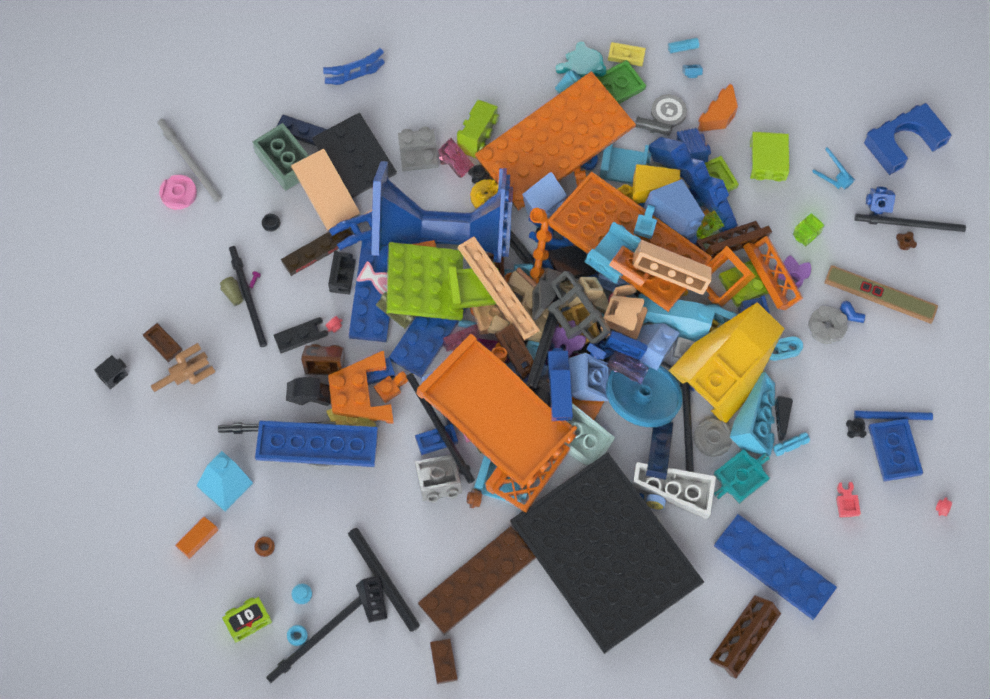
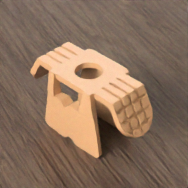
(626, 312)

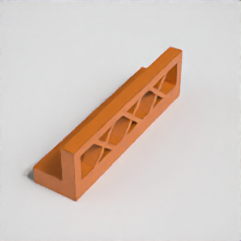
(767, 277)

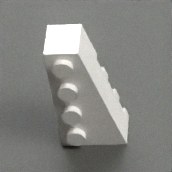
(681, 488)

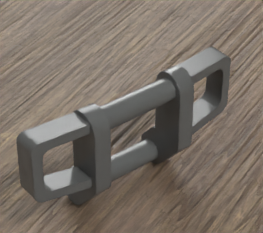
(564, 300)

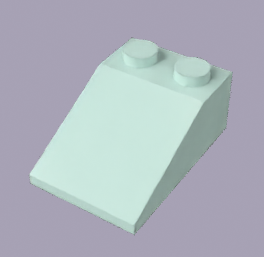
(590, 439)

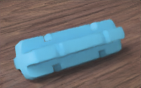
(791, 444)

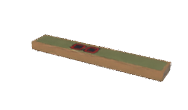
(881, 294)

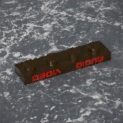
(313, 251)

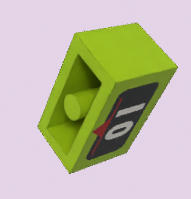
(246, 619)

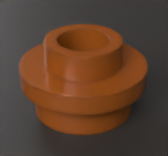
(474, 498)
(262, 541)

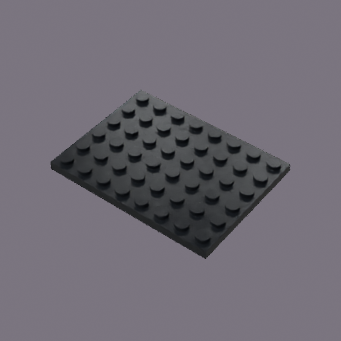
(606, 552)

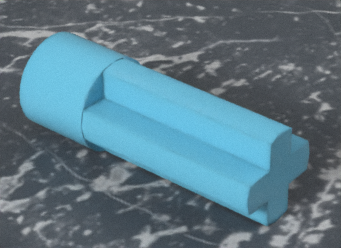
(683, 45)

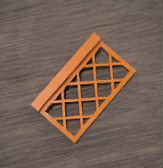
(499, 478)

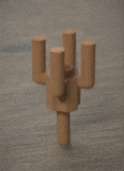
(185, 370)

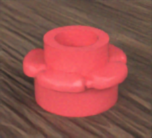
(334, 324)
(944, 507)

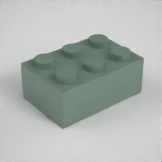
(278, 153)

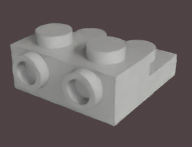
(418, 149)
(438, 478)

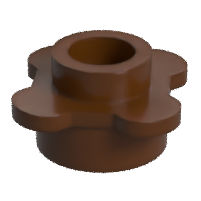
(902, 244)

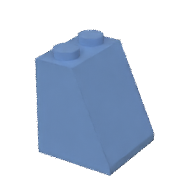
(676, 208)

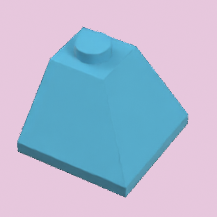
(223, 481)

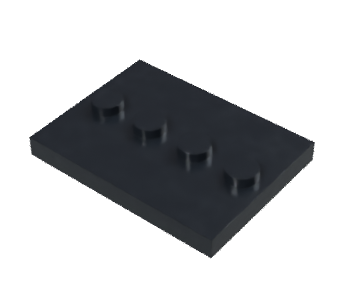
(353, 153)

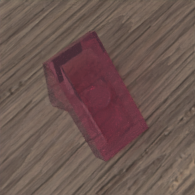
(455, 158)
(454, 340)

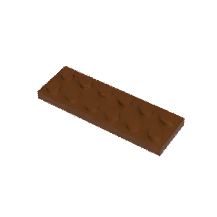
(476, 580)

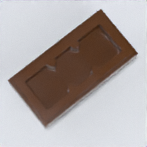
(162, 342)

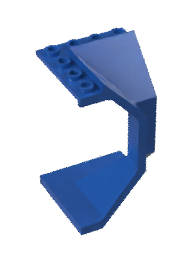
(401, 220)

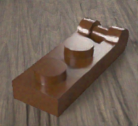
(516, 350)

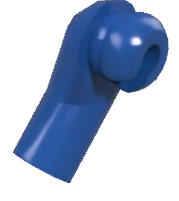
(847, 309)

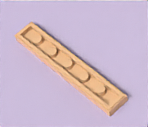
(498, 288)

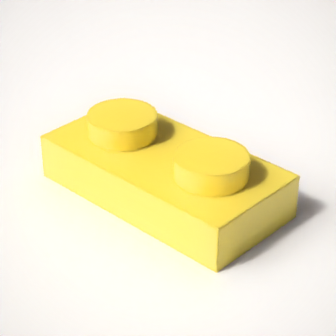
(623, 52)

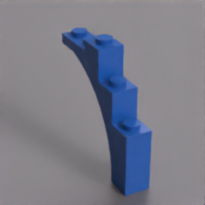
(694, 172)

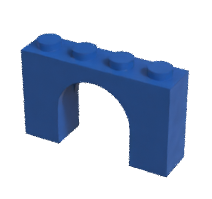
(918, 120)

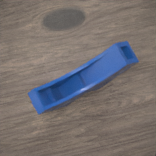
(559, 385)

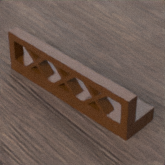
(734, 243)
(750, 636)

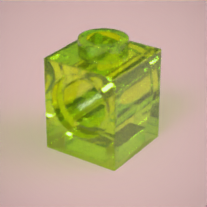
(714, 223)
(808, 230)

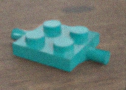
(741, 476)

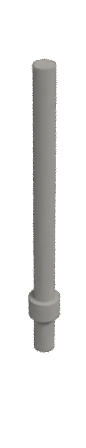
(170, 135)

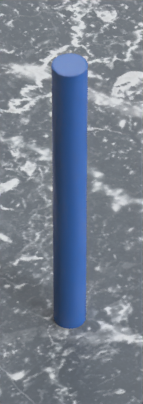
(893, 415)

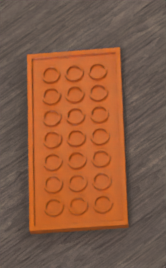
(557, 137)
(589, 215)

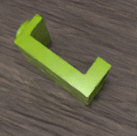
(769, 156)
(467, 289)

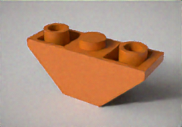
(719, 112)

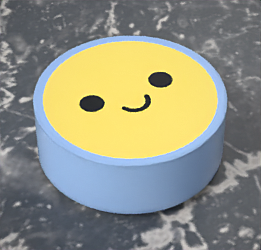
(655, 502)

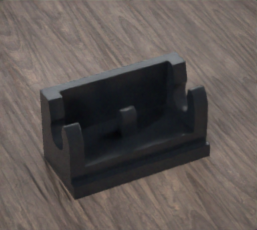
(341, 273)

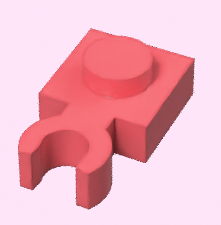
(847, 503)

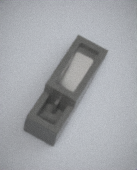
(543, 293)

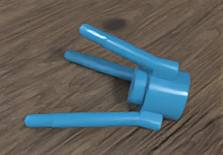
(844, 179)

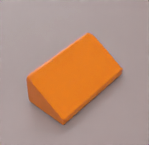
(196, 537)

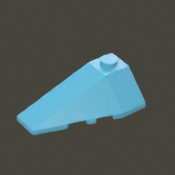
(687, 317)
(753, 423)

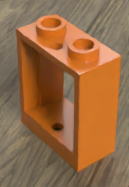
(715, 263)

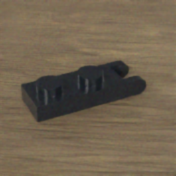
(299, 335)

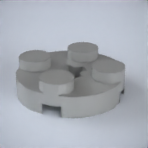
(833, 316)

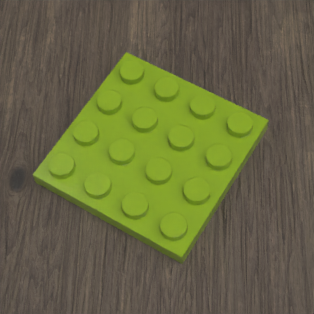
(420, 281)

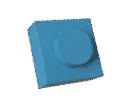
(692, 71)

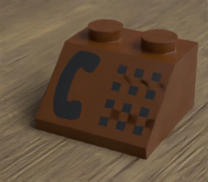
(322, 359)

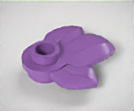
(797, 271)
(574, 344)

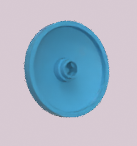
(645, 404)

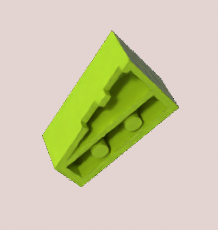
(477, 128)

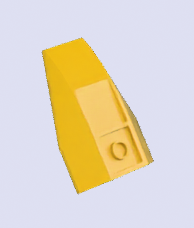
(730, 360)

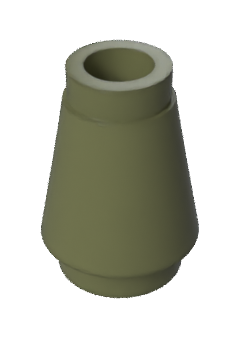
(231, 289)

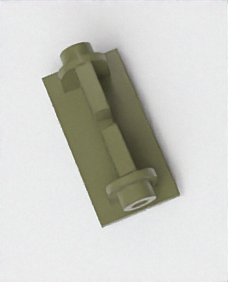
(402, 320)

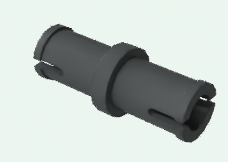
(653, 126)

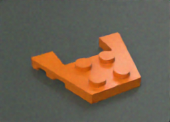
(351, 393)

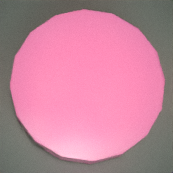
(178, 192)

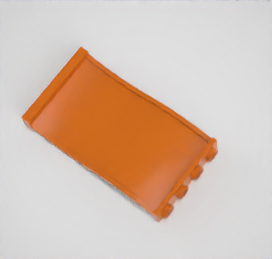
(496, 411)

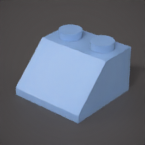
(545, 195)
(660, 342)
(588, 378)

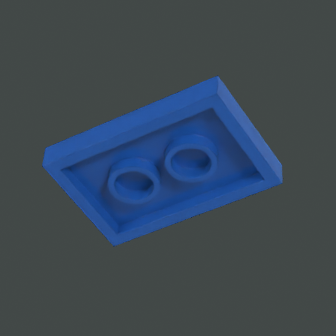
(895, 450)

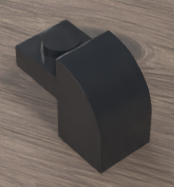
(308, 389)

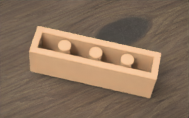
(672, 267)

